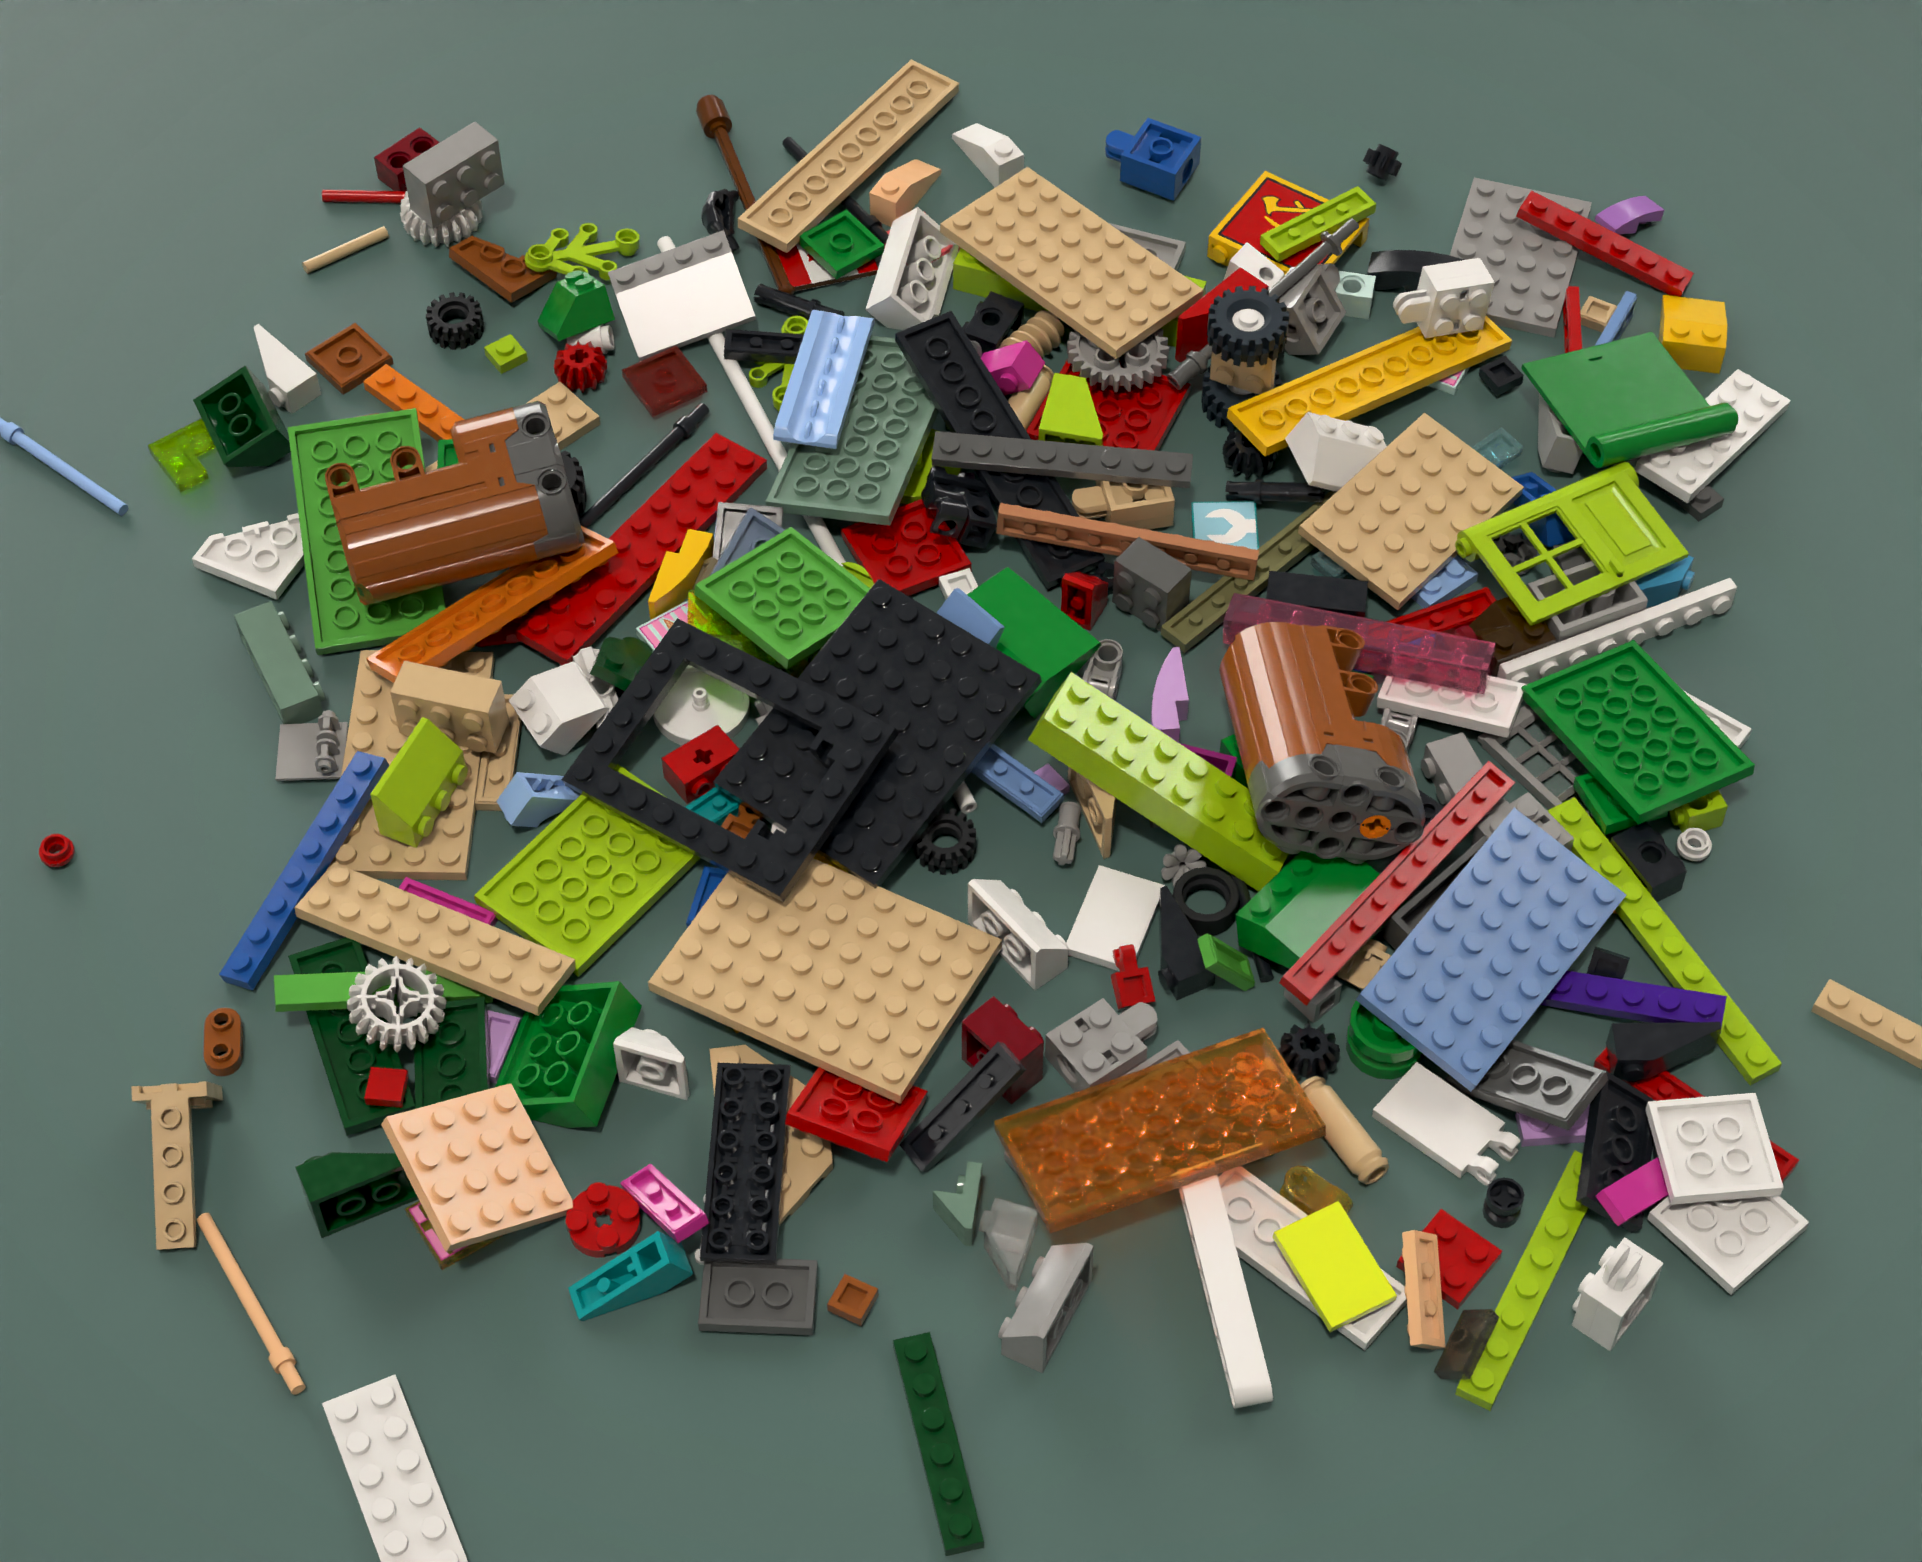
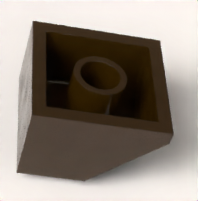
(1510, 631)

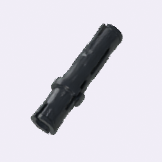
(789, 303)
(1273, 491)

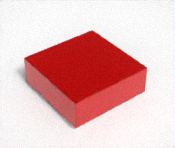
(386, 1087)

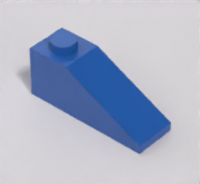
(1550, 529)

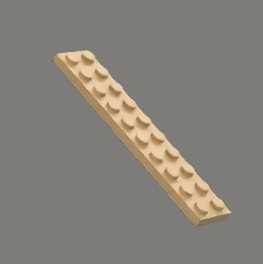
(848, 156)

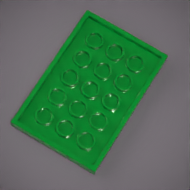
(1637, 731)

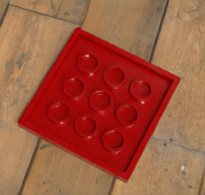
(1129, 418)

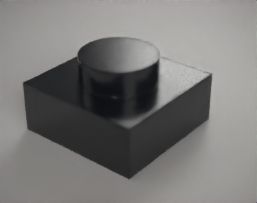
(1501, 375)
(1608, 964)

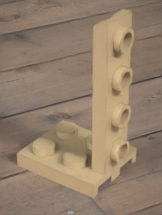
(174, 1156)

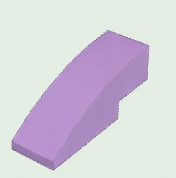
(1170, 696)

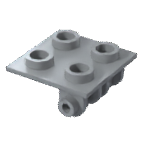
(312, 749)

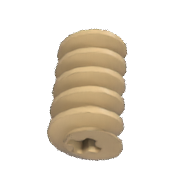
(1041, 331)

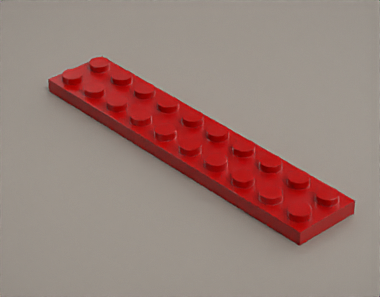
(684, 502)

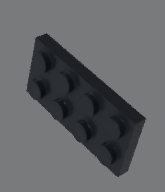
(1614, 1144)

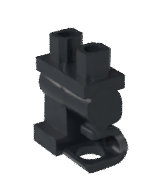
(962, 501)

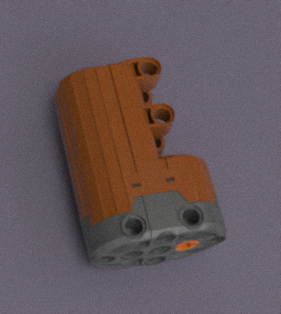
(460, 521)
(1310, 766)

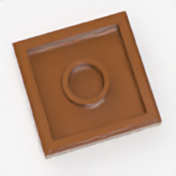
(348, 358)

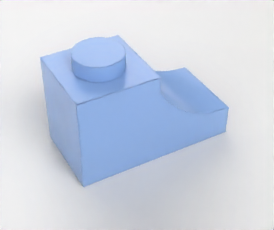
(534, 798)

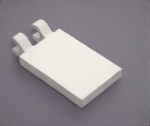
(1445, 1124)

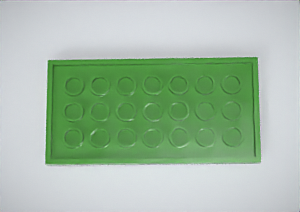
(336, 612)

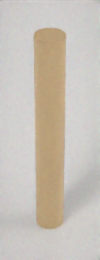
(345, 249)

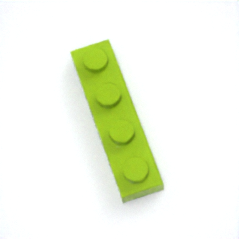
(1307, 227)

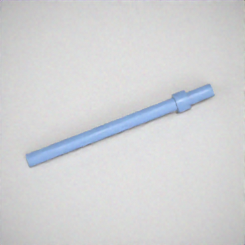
(15, 435)

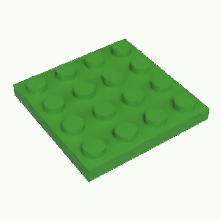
(784, 596)

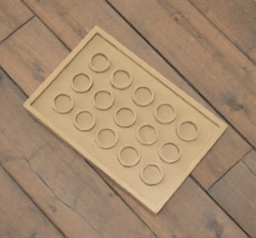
(1405, 510)

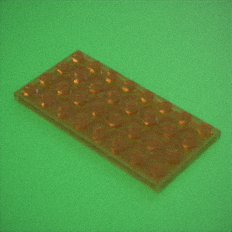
(1158, 1129)

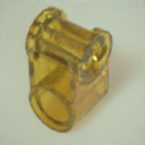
(1314, 1193)

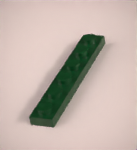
(938, 1444)

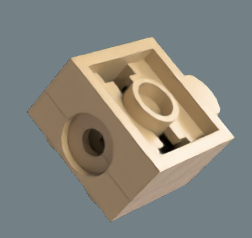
(1126, 504)

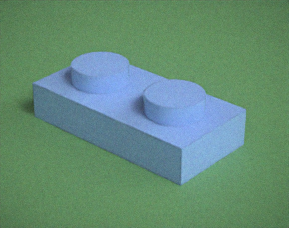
(1446, 583)

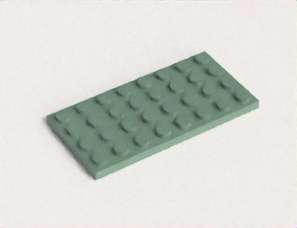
(875, 450)

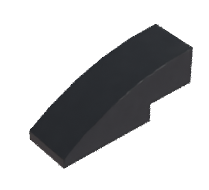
(1403, 267)

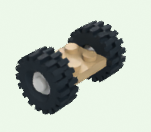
(1245, 341)

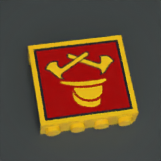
(1264, 207)

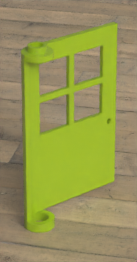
(1606, 519)

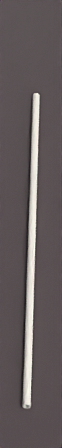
(778, 454)

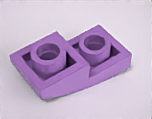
(1627, 214)

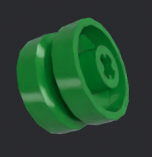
(1377, 1047)

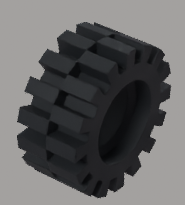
(456, 333)
(947, 857)

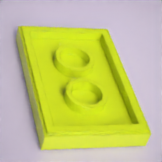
(1334, 1266)

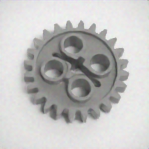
(1138, 363)

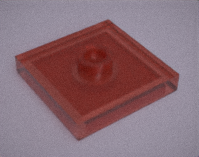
(664, 380)

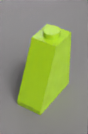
(1070, 413)

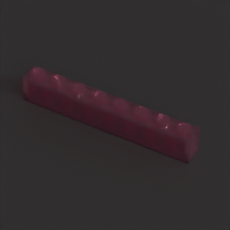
(1388, 646)

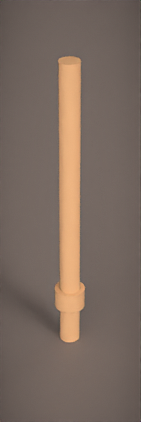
(280, 1356)

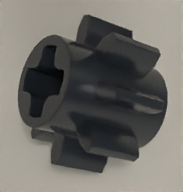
(1382, 162)

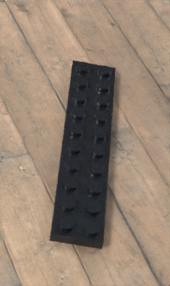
(976, 406)

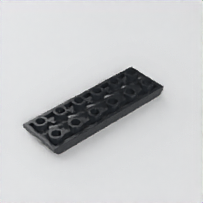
(746, 1163)

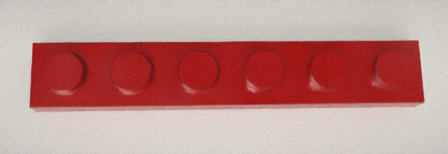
(1604, 244)

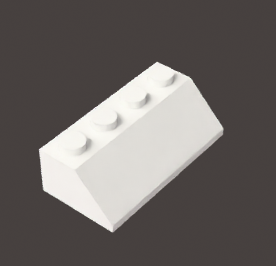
(915, 291)

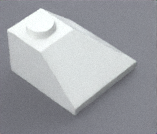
(651, 1063)

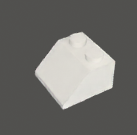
(559, 707)

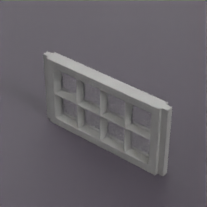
(1537, 759)

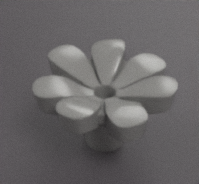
(1180, 862)

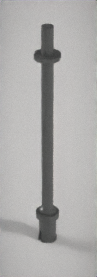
(1197, 361)

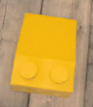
(1694, 332)

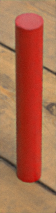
(365, 196)

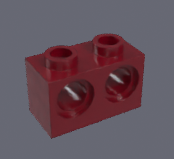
(391, 160)

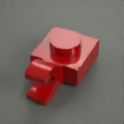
(1131, 983)

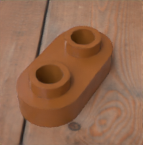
(223, 1038)

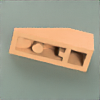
(901, 190)

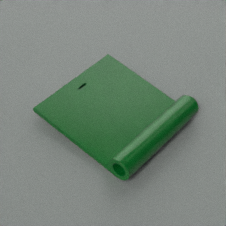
(1627, 400)

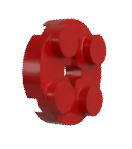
(601, 1201)

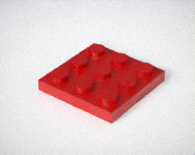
(906, 551)
(854, 1115)

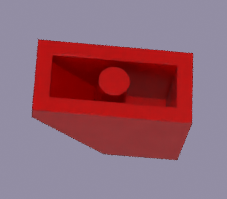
(1083, 598)

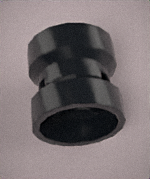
(1509, 1197)

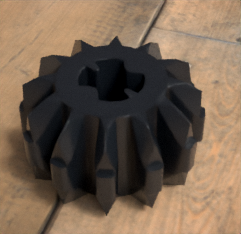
(1245, 457)
(1309, 1051)

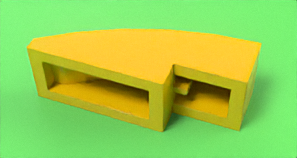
(680, 572)

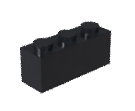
(1319, 592)

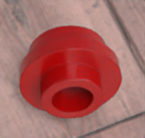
(56, 843)

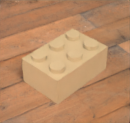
(460, 704)

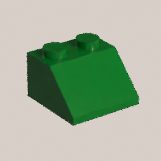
(575, 306)

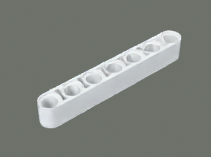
(1226, 1293)

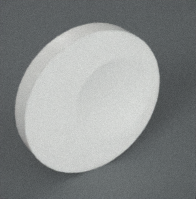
(699, 704)

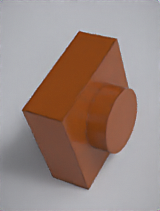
(852, 1299)

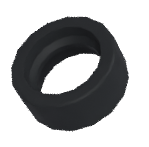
(1212, 880)

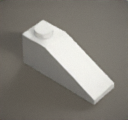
(990, 152)
(289, 378)

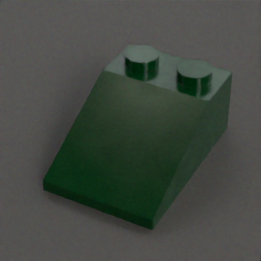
(352, 1188)

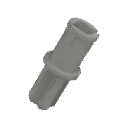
(1066, 833)

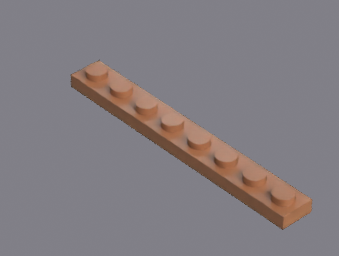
(1116, 538)

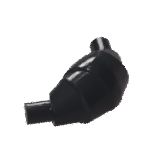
(719, 215)

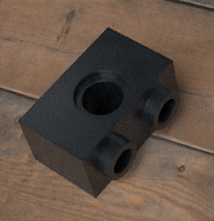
(994, 321)
(1643, 845)

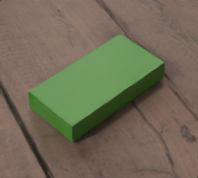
(1226, 962)

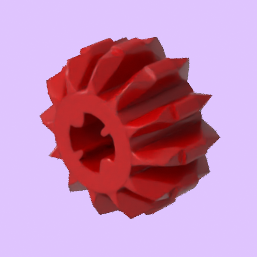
(580, 366)

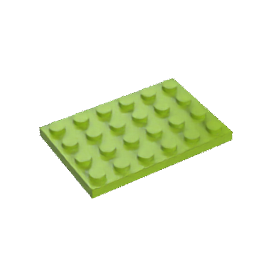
(584, 880)

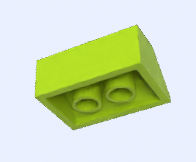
(418, 784)

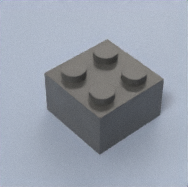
(1150, 584)

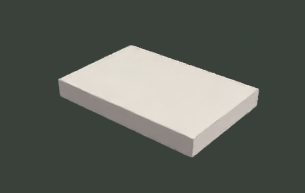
(1113, 915)

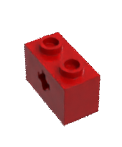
(698, 763)

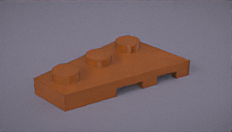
(497, 269)

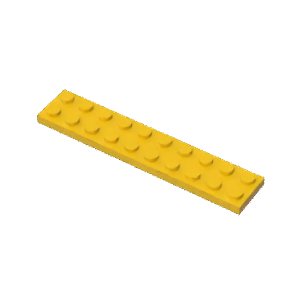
(1363, 381)

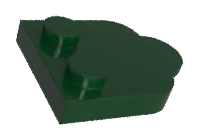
(620, 660)

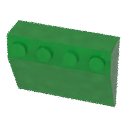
(1035, 634)
(1300, 906)
(566, 1055)

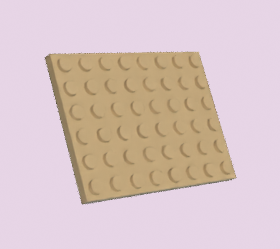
(830, 973)

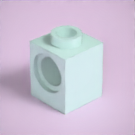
(1356, 293)

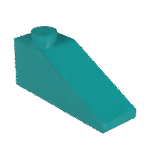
(631, 1277)

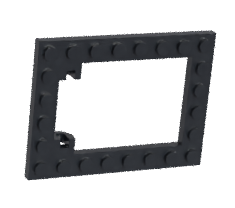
(763, 858)

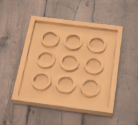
(477, 1166)

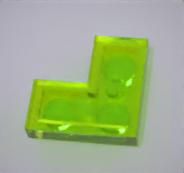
(179, 453)

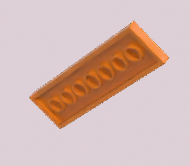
(491, 607)

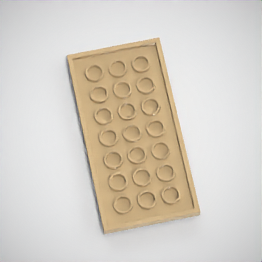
(1071, 262)
(376, 732)

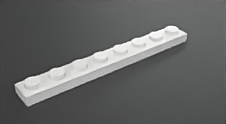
(1638, 627)

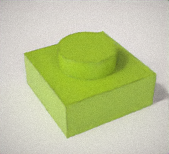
(506, 354)

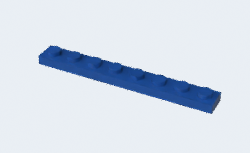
(303, 870)

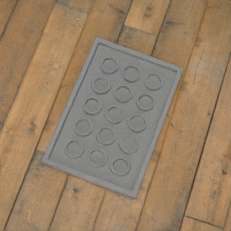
(1524, 261)

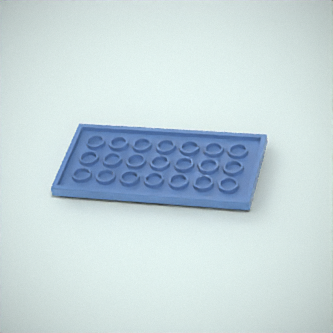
(1491, 949)

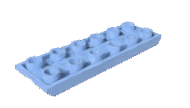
(823, 379)

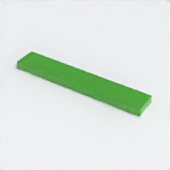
(331, 991)

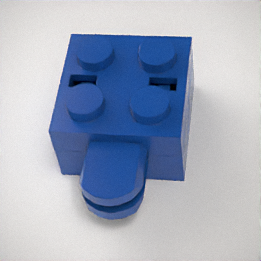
(1156, 157)

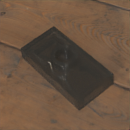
(1466, 1344)

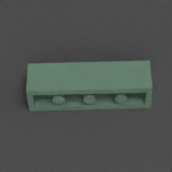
(279, 664)

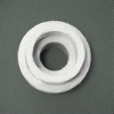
(1694, 837)

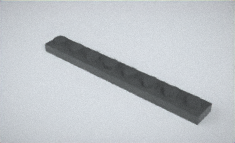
(1062, 459)

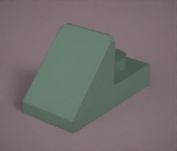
(961, 1208)

